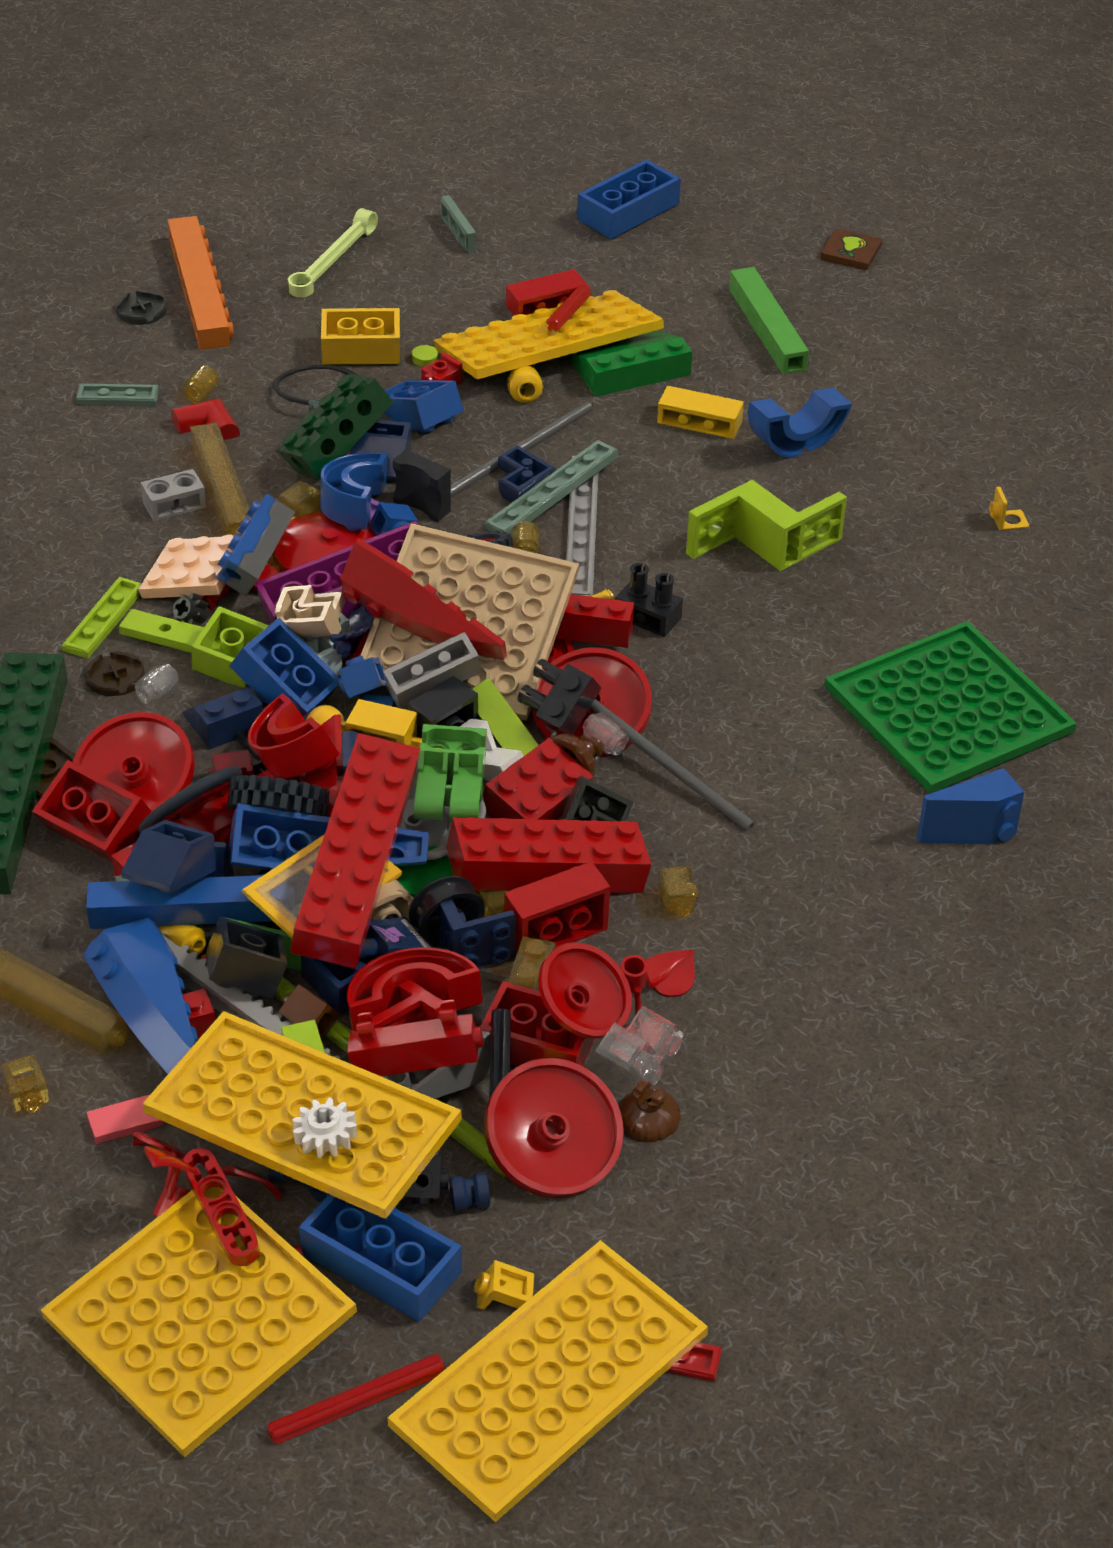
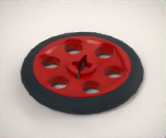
(192, 797)

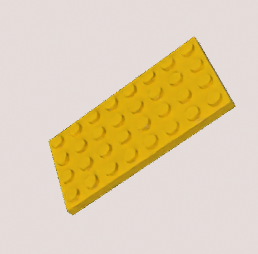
(527, 340)
(248, 1085)
(547, 1379)

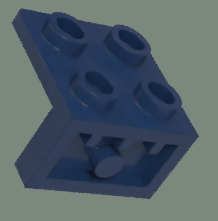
(479, 940)

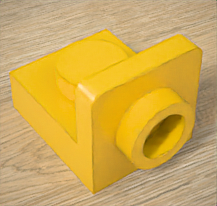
(504, 1285)

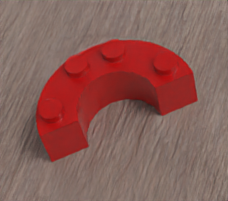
(288, 742)
(434, 969)

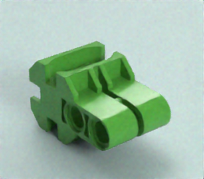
(451, 773)

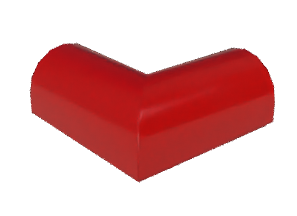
(205, 413)

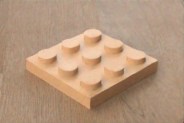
(187, 568)

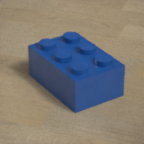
(284, 664)

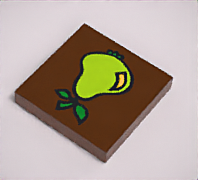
(851, 249)

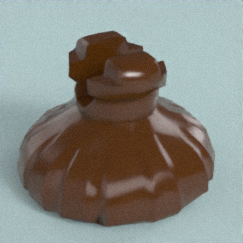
(581, 749)
(649, 1113)

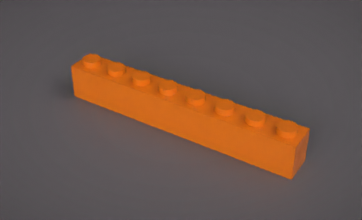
(200, 283)

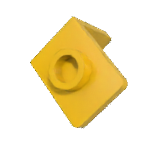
(998, 512)

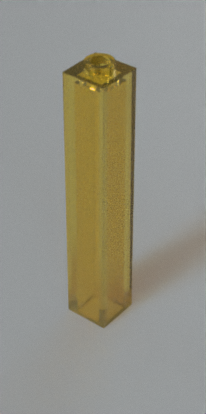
(219, 477)
(60, 1005)

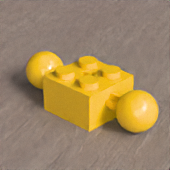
(376, 721)

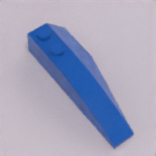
(270, 836)
(143, 985)

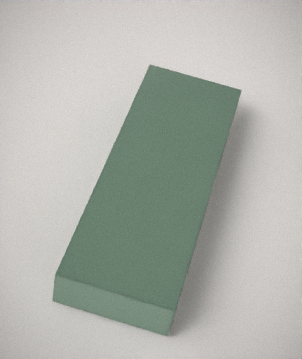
(458, 224)
(117, 395)

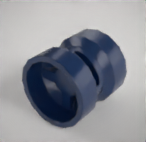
(461, 1191)

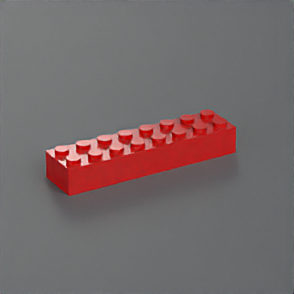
(355, 851)

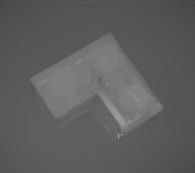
(642, 1047)

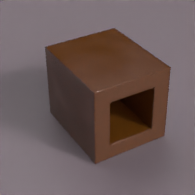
(304, 1006)

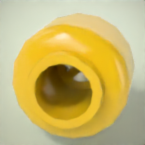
(524, 384)

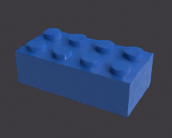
(628, 198)
(385, 1257)

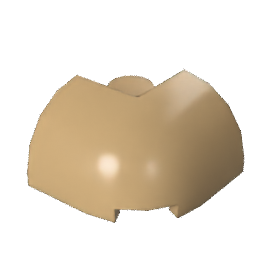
(310, 613)

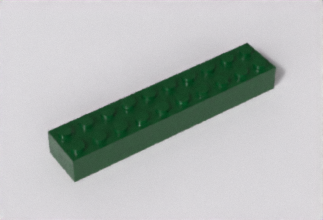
(29, 709)

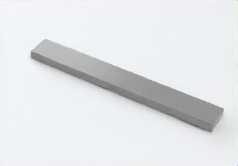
(583, 533)

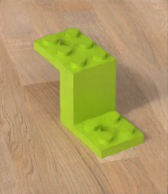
(765, 525)

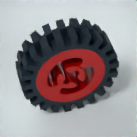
(278, 794)

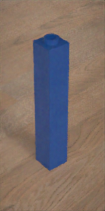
(194, 904)

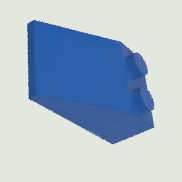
(424, 403)
(972, 811)

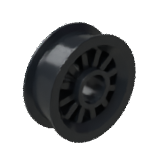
(425, 907)

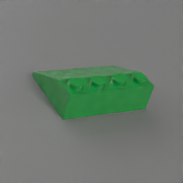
(633, 362)

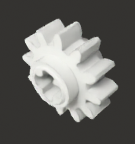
(324, 1127)

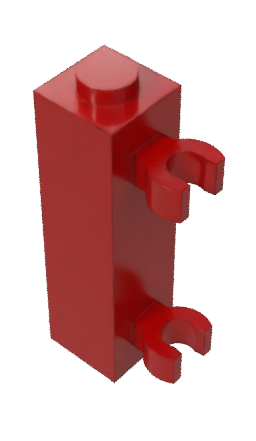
(415, 1045)

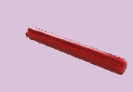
(355, 1399)

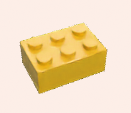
(360, 336)

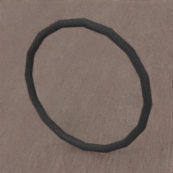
(303, 368)

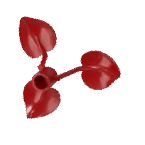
(667, 972)
(174, 1192)

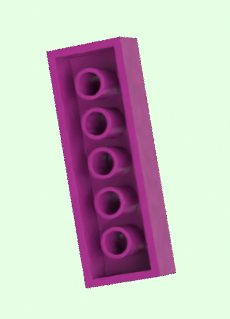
(325, 572)

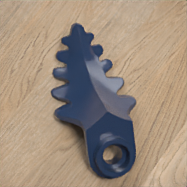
(359, 622)

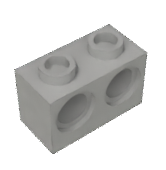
(173, 494)

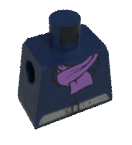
(390, 936)

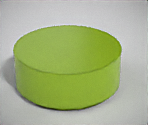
(424, 355)

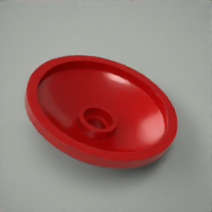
(593, 981)

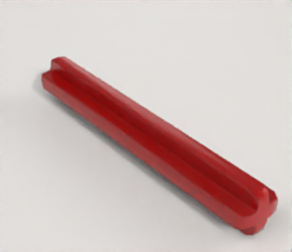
(568, 307)

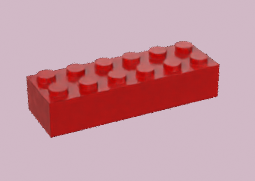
(521, 851)

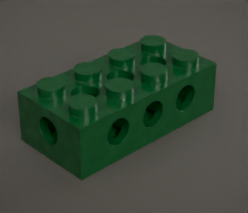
(336, 434)

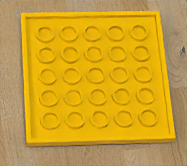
(190, 1329)

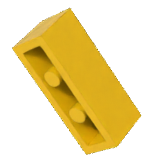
(700, 412)

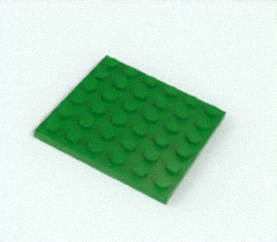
(949, 706)

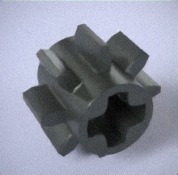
(191, 609)

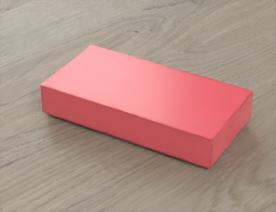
(121, 1120)

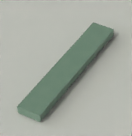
(553, 487)

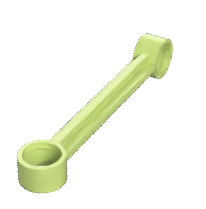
(301, 283)

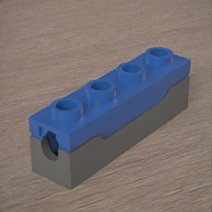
(255, 544)

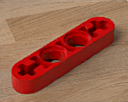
(220, 1206)

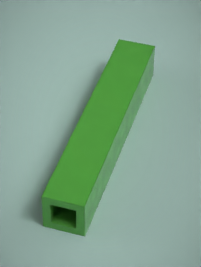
(768, 320)

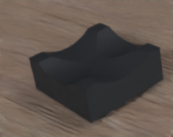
(422, 485)

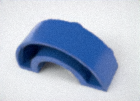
(805, 429)
(348, 488)

